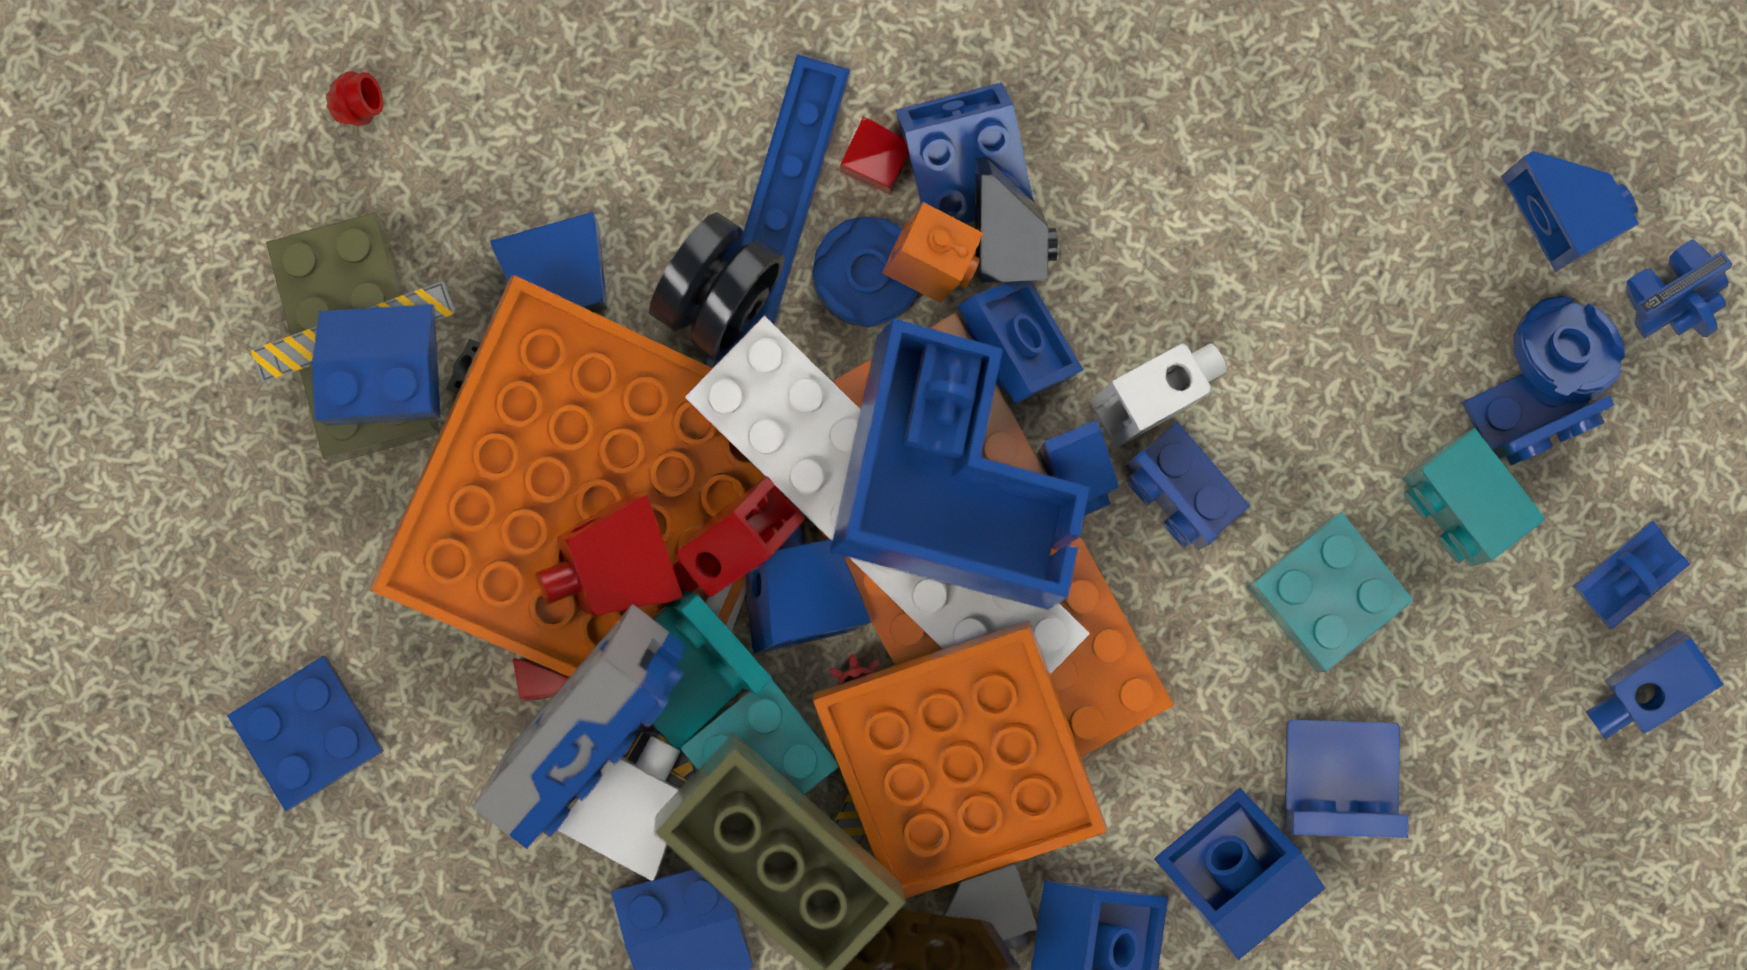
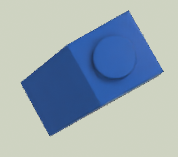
(1084, 460)

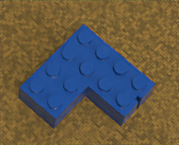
(946, 515)

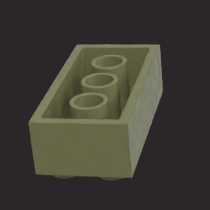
(333, 270)
(779, 858)

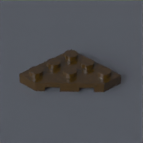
(934, 943)

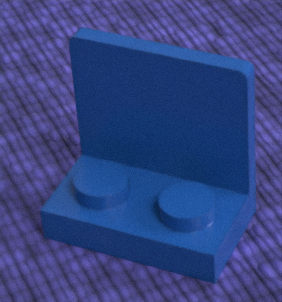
(947, 138)
(1520, 418)
(1186, 488)
(1343, 779)

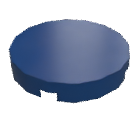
(864, 293)
(1568, 349)

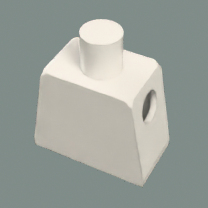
(1156, 391)
(622, 810)

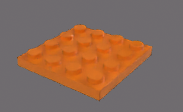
(961, 760)

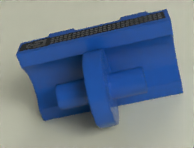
(1685, 301)
(942, 401)
(1631, 575)

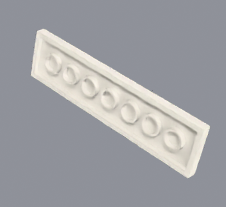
(802, 438)

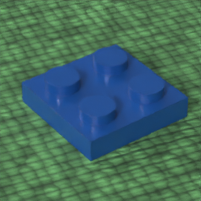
(1032, 345)
(305, 733)

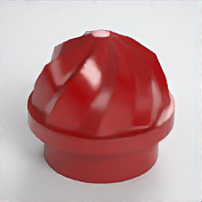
(354, 98)

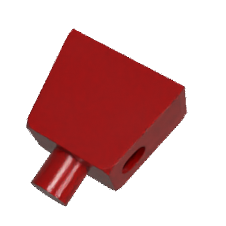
(736, 539)
(613, 561)

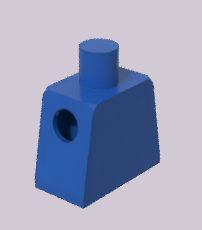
(559, 258)
(802, 596)
(1679, 677)

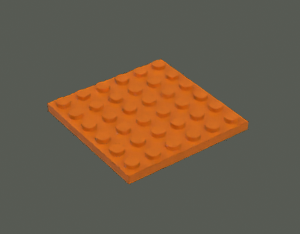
(539, 438)

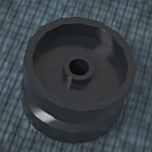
(716, 285)

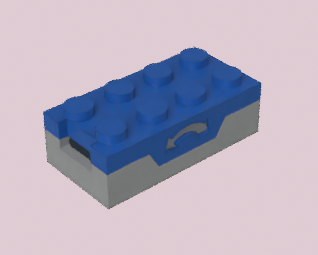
(583, 728)

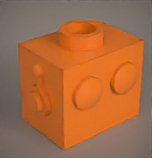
(934, 253)

